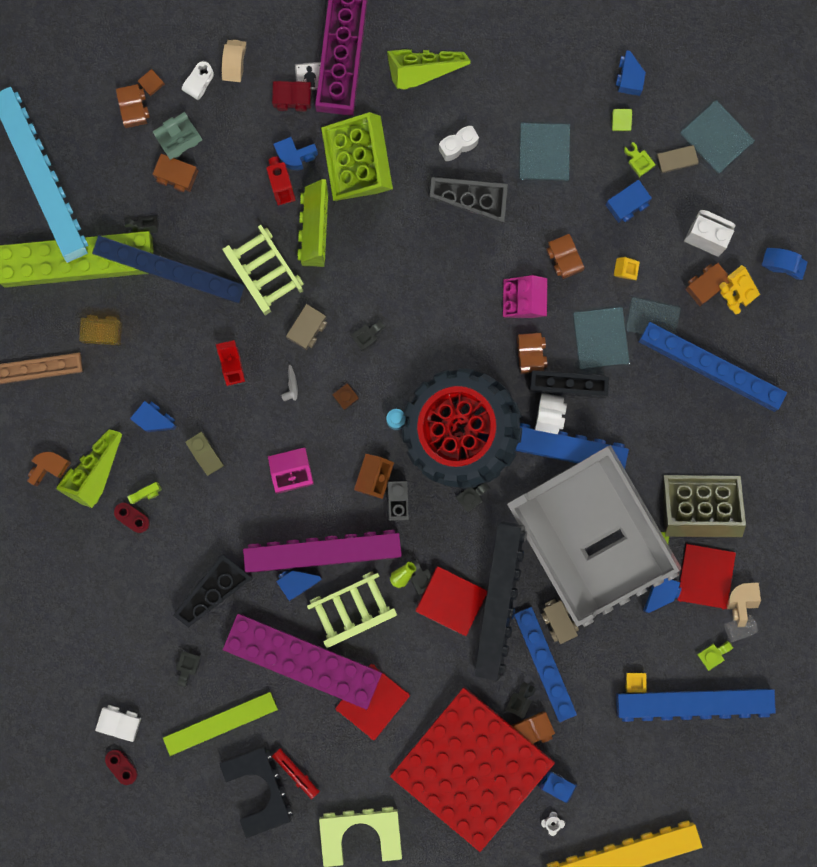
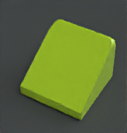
(621, 119)

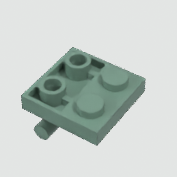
(177, 135)

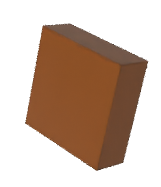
(151, 82)

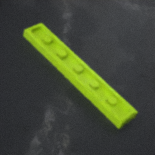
(220, 723)

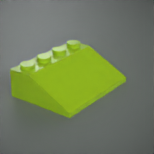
(357, 157)
(314, 224)

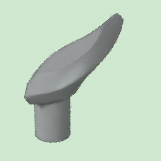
(293, 393)

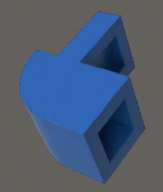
(293, 158)
(784, 262)

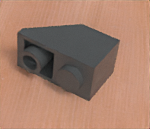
(398, 500)

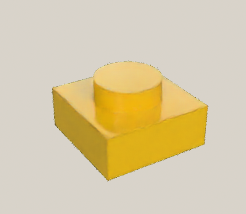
(636, 683)

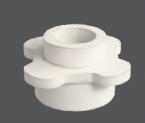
(553, 818)

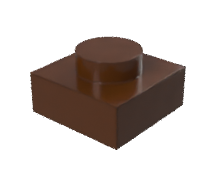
(345, 396)

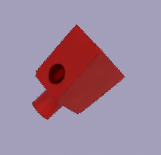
(280, 181)

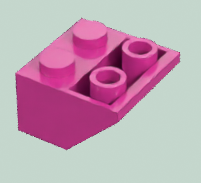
(525, 297)
(290, 470)

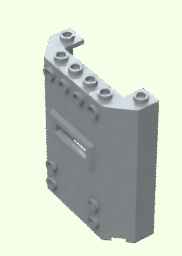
(581, 510)

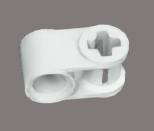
(197, 83)

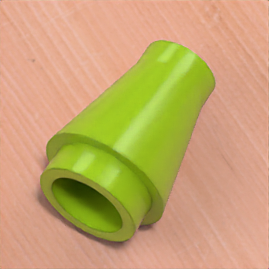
(401, 576)

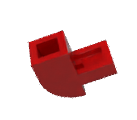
(230, 362)

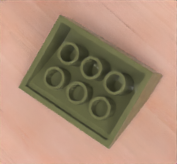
(703, 506)

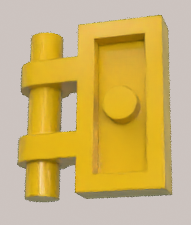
(743, 286)

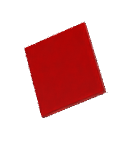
(706, 576)
(451, 601)
(382, 708)

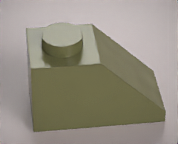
(204, 453)

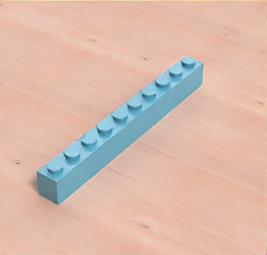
(39, 176)

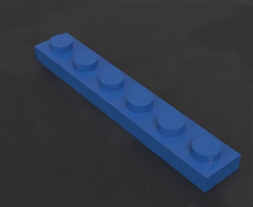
(545, 664)

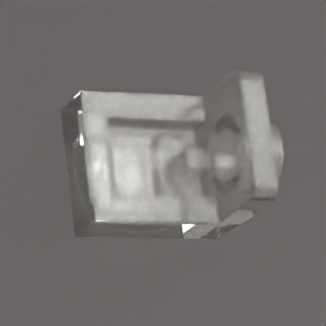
(737, 633)

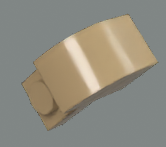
(233, 60)
(743, 597)

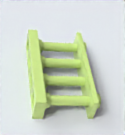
(254, 286)
(350, 628)

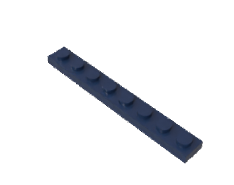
(168, 269)

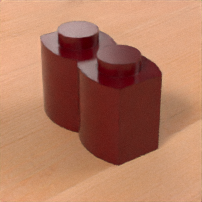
(291, 95)

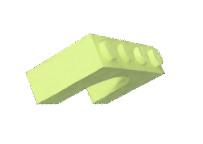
(384, 822)

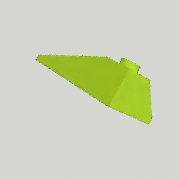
(414, 69)
(89, 478)

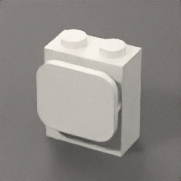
(710, 233)

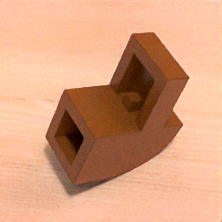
(47, 462)

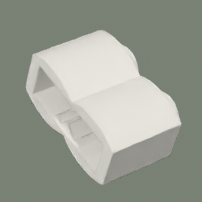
(463, 141)
(550, 413)
(118, 723)

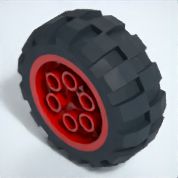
(484, 458)

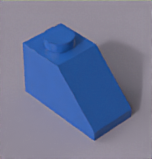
(296, 583)
(662, 595)

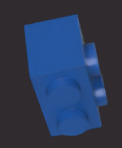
(629, 201)

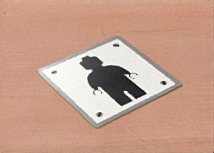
(308, 73)

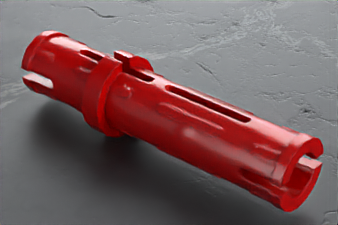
(296, 774)

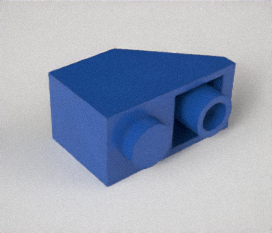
(632, 75)
(151, 420)

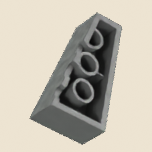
(472, 196)

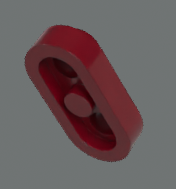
(131, 517)
(123, 765)

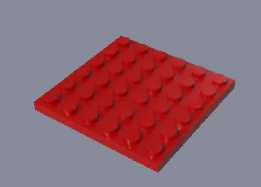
(472, 769)

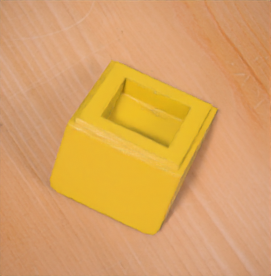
(626, 268)

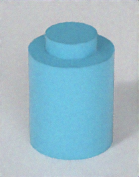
(396, 419)

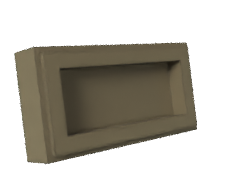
(677, 159)

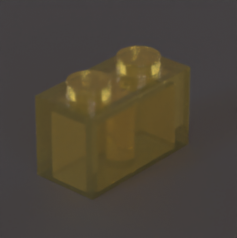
(100, 331)

